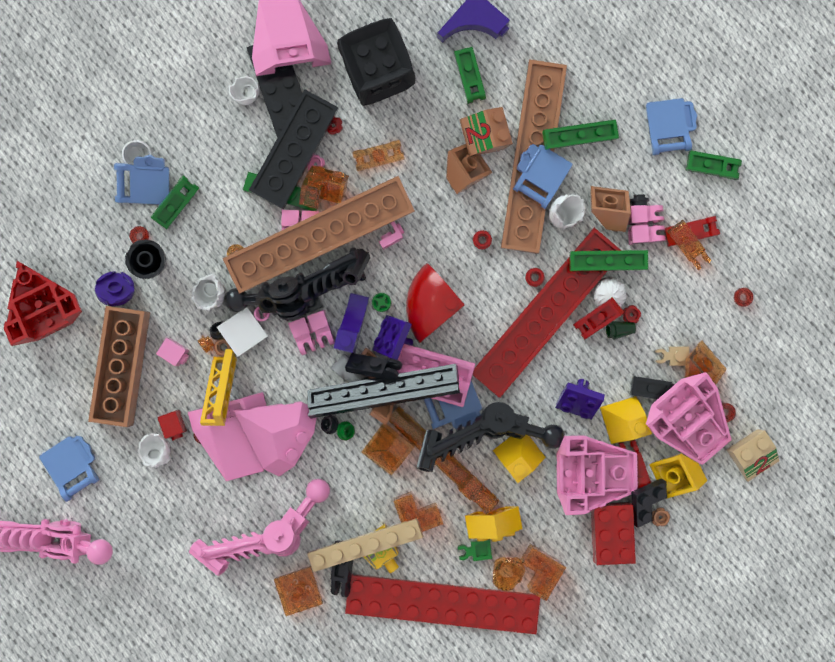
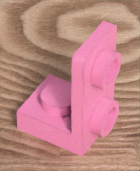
(389, 239)

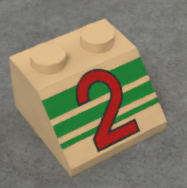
(754, 454)

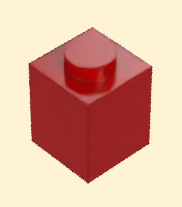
(172, 425)

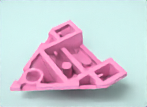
(277, 433)

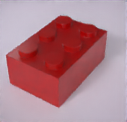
(613, 534)

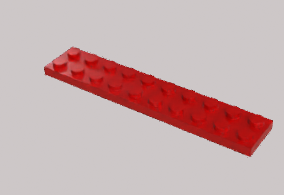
(540, 319)
(443, 604)

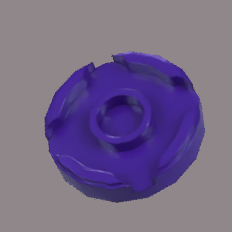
(114, 288)

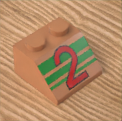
(486, 131)

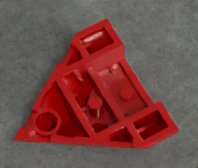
(37, 307)

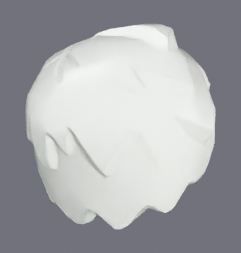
(154, 450)

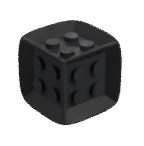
(376, 61)

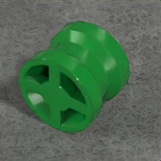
(381, 300)

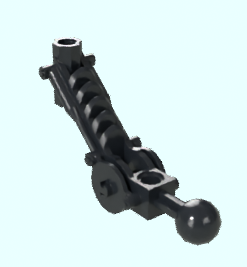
(291, 296)
(494, 422)

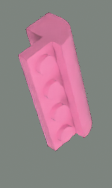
(418, 359)

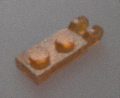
(688, 243)

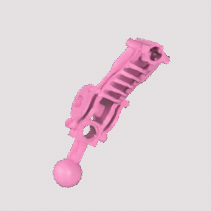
(278, 538)
(41, 539)

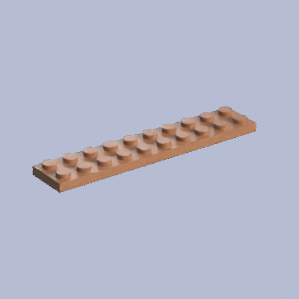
(539, 112)
(318, 234)

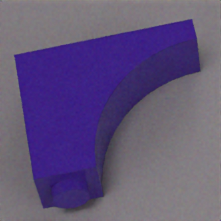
(477, 16)
(351, 325)

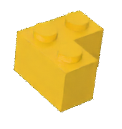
(494, 525)

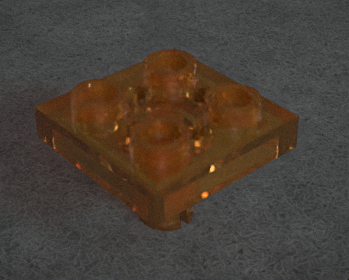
(297, 592)

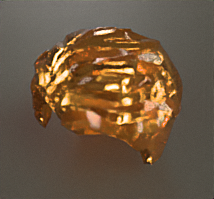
(507, 573)

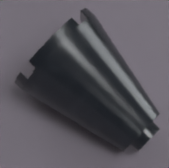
(145, 259)

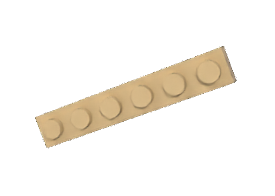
(365, 544)

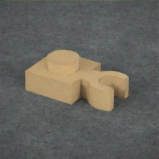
(676, 356)

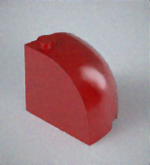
(429, 303)

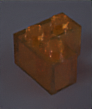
(323, 185)
(407, 510)
(547, 571)

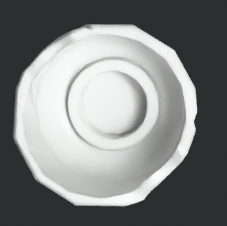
(237, 89)
(134, 149)

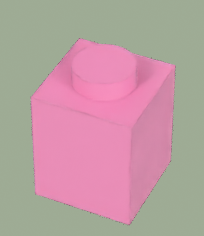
(173, 352)

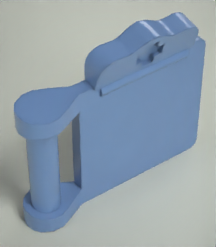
(671, 120)
(543, 170)
(147, 181)
(453, 413)
(69, 461)

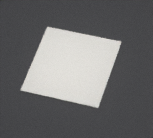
(242, 331)

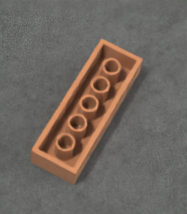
(119, 366)

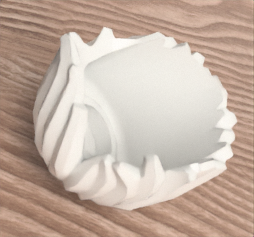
(567, 211)
(610, 288)
(208, 292)

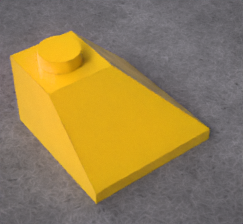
(625, 420)
(519, 456)
(680, 473)

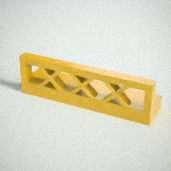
(223, 390)

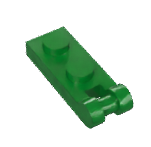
(469, 74)
(713, 165)
(174, 203)

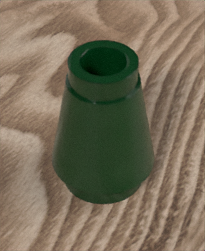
(620, 329)

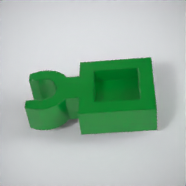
(478, 550)

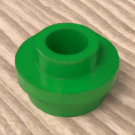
(345, 430)

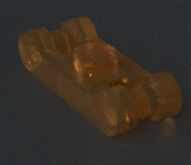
(378, 155)

